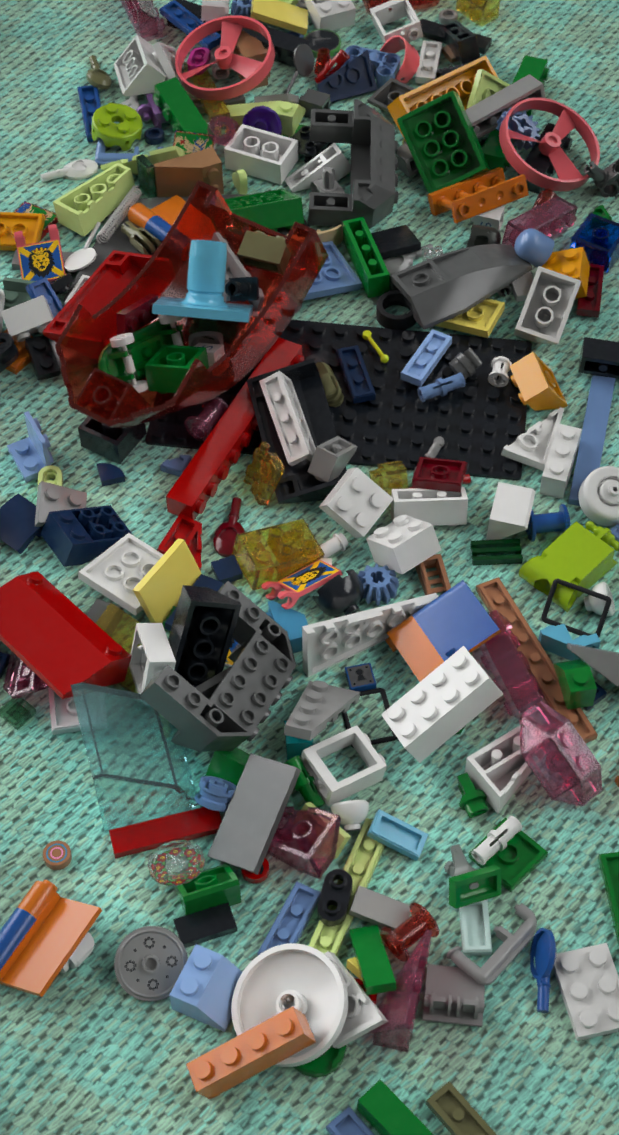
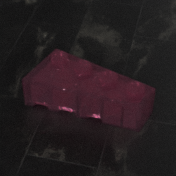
(549, 218)
(510, 669)

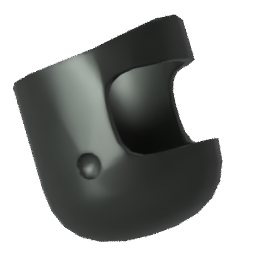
(483, 235)

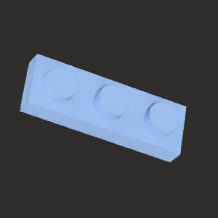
(426, 358)

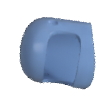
(534, 246)

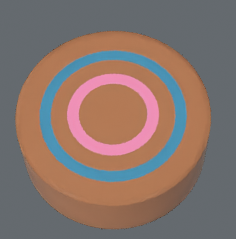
(57, 855)

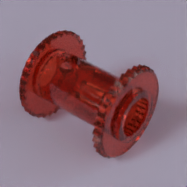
(409, 932)

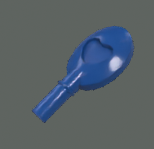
(544, 950)

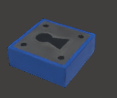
(360, 677)

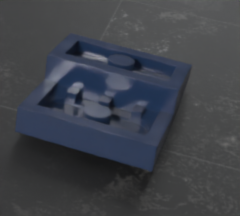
(18, 523)

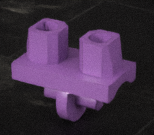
(152, 112)

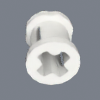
(497, 370)

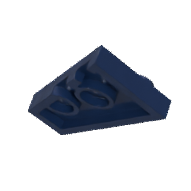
(350, 80)

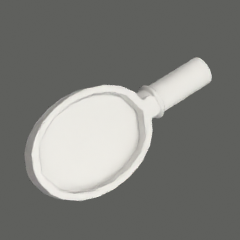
(74, 170)

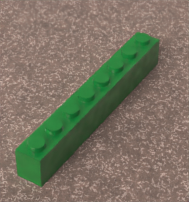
(492, 150)

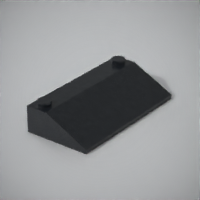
(296, 482)

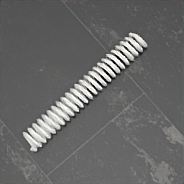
(126, 207)

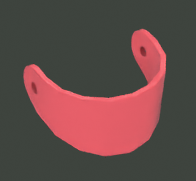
(411, 57)

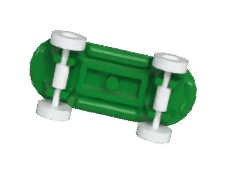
(131, 351)

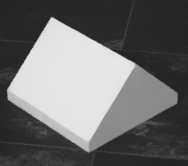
(510, 511)

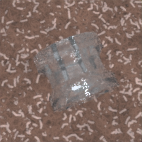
(431, 253)

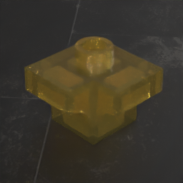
(390, 476)

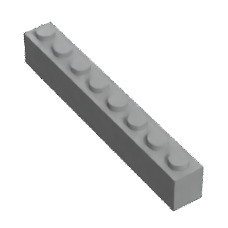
(484, 114)

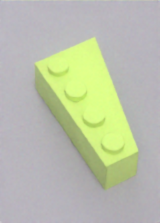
(94, 199)

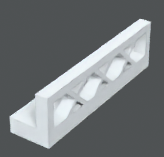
(288, 418)

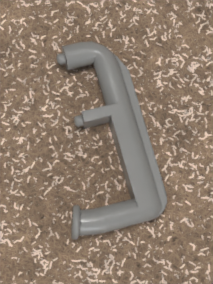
(504, 955)

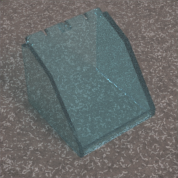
(132, 757)

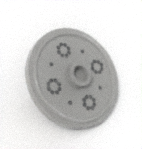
(149, 962)

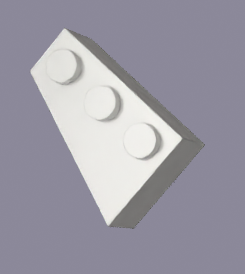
(498, 769)

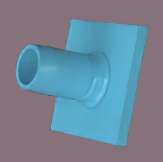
(205, 287)

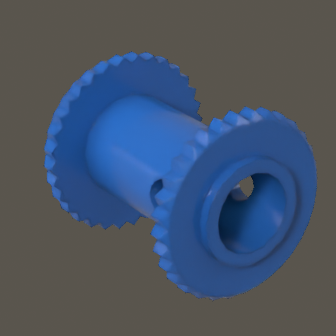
(548, 522)

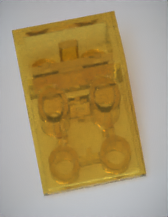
(275, 552)

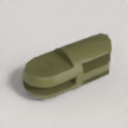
(331, 386)

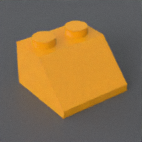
(537, 384)

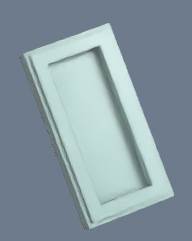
(475, 929)

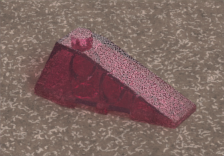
(402, 1004)

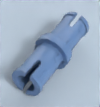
(441, 387)

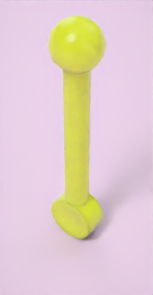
(367, 336)

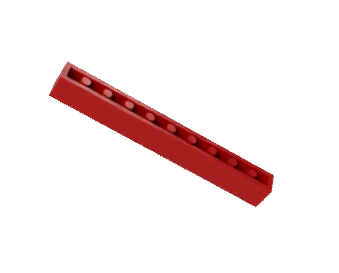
(226, 440)

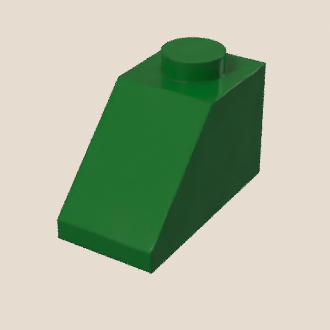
(576, 683)

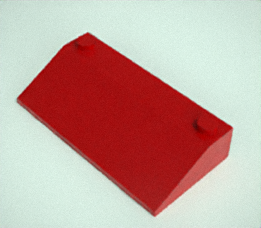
(100, 288)
(57, 637)

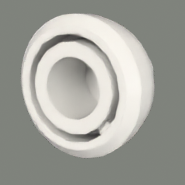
(597, 605)
(351, 813)

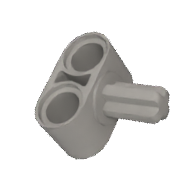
(327, 183)

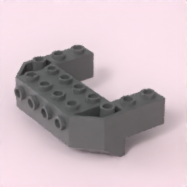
(372, 166)
(243, 697)

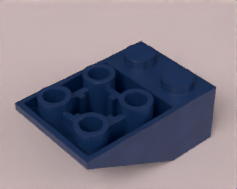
(82, 533)

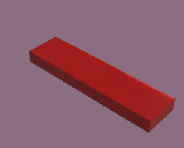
(155, 832)

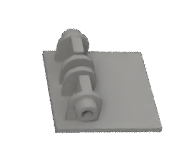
(453, 997)

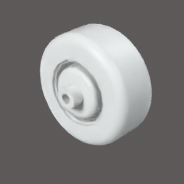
(600, 496)

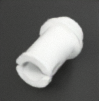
(334, 545)

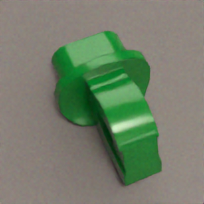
(472, 800)

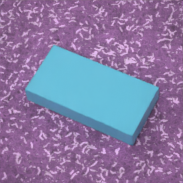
(397, 835)

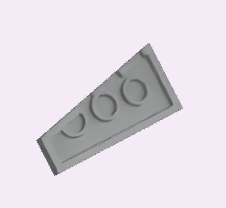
(317, 707)

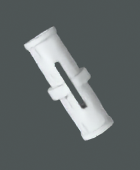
(485, 851)

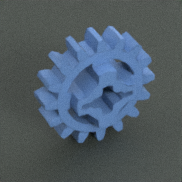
(521, 124)

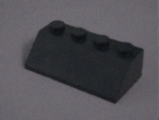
(202, 632)

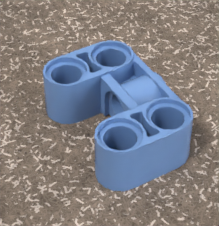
(384, 64)

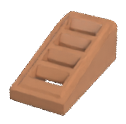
(433, 561)

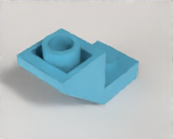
(555, 640)

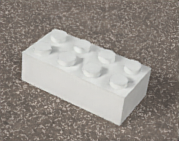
(441, 704)

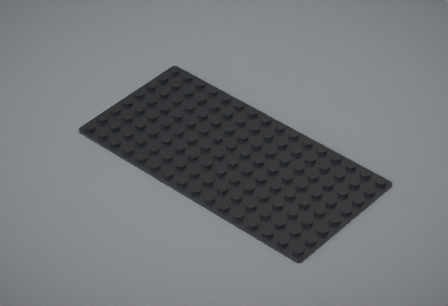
(398, 425)

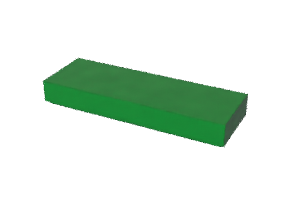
(372, 960)

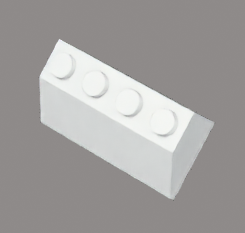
(138, 69)

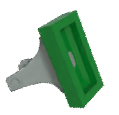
(470, 884)

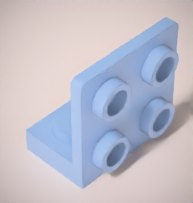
(32, 452)

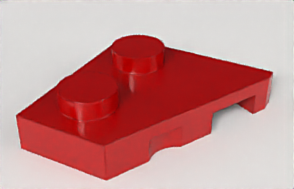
(188, 530)

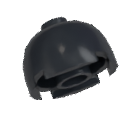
(340, 595)

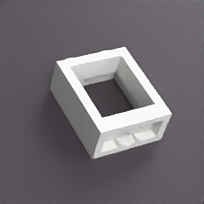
(400, 8)
(151, 656)
(326, 783)

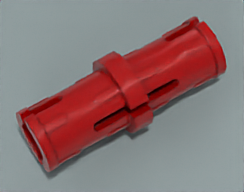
(340, 58)

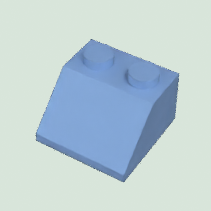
(206, 988)

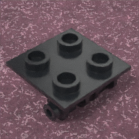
(307, 148)

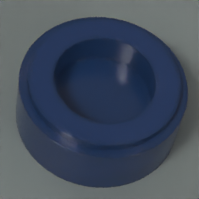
(154, 136)

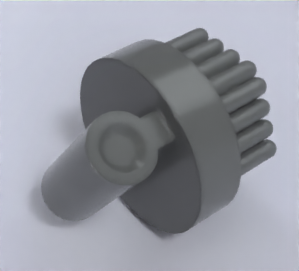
(466, 363)

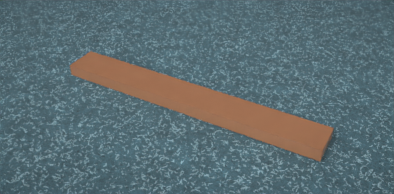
(497, 598)

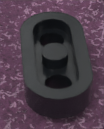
(335, 895)

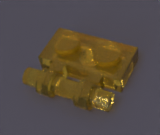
(264, 473)

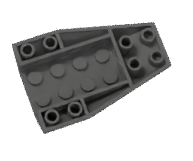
(457, 281)

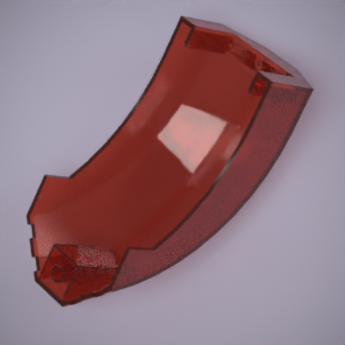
(166, 275)

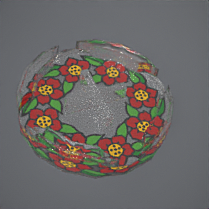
(176, 863)

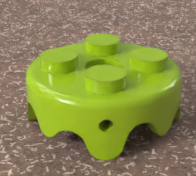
(116, 134)

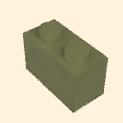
(264, 252)

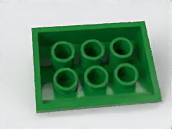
(443, 142)
(269, 208)

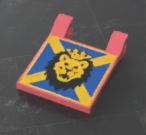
(40, 258)
(301, 582)

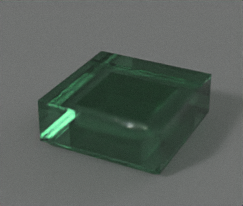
(17, 712)

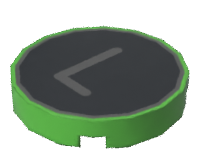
(324, 39)

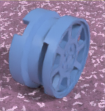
(215, 793)

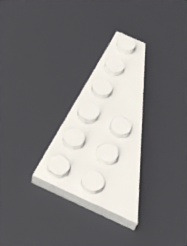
(345, 636)

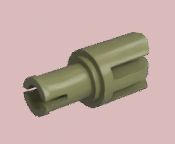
(140, 238)

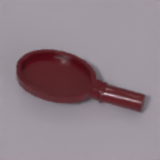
(226, 533)

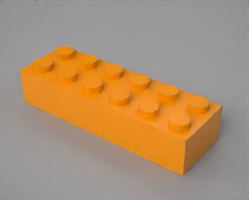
(458, 80)

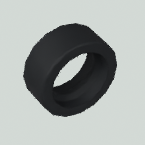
(392, 321)

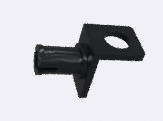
(243, 289)

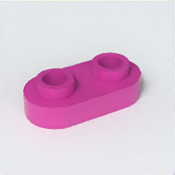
(197, 58)

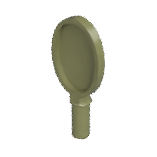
(97, 76)

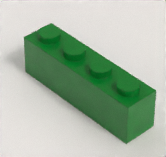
(178, 107)
(365, 257)

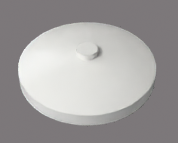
(296, 978)

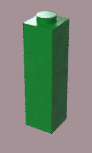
(388, 1113)

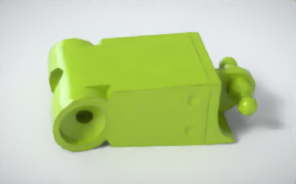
(575, 558)

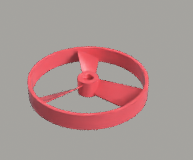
(251, 69)
(568, 174)

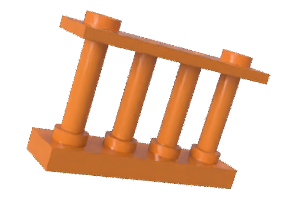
(478, 194)

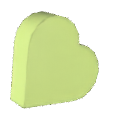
(240, 181)

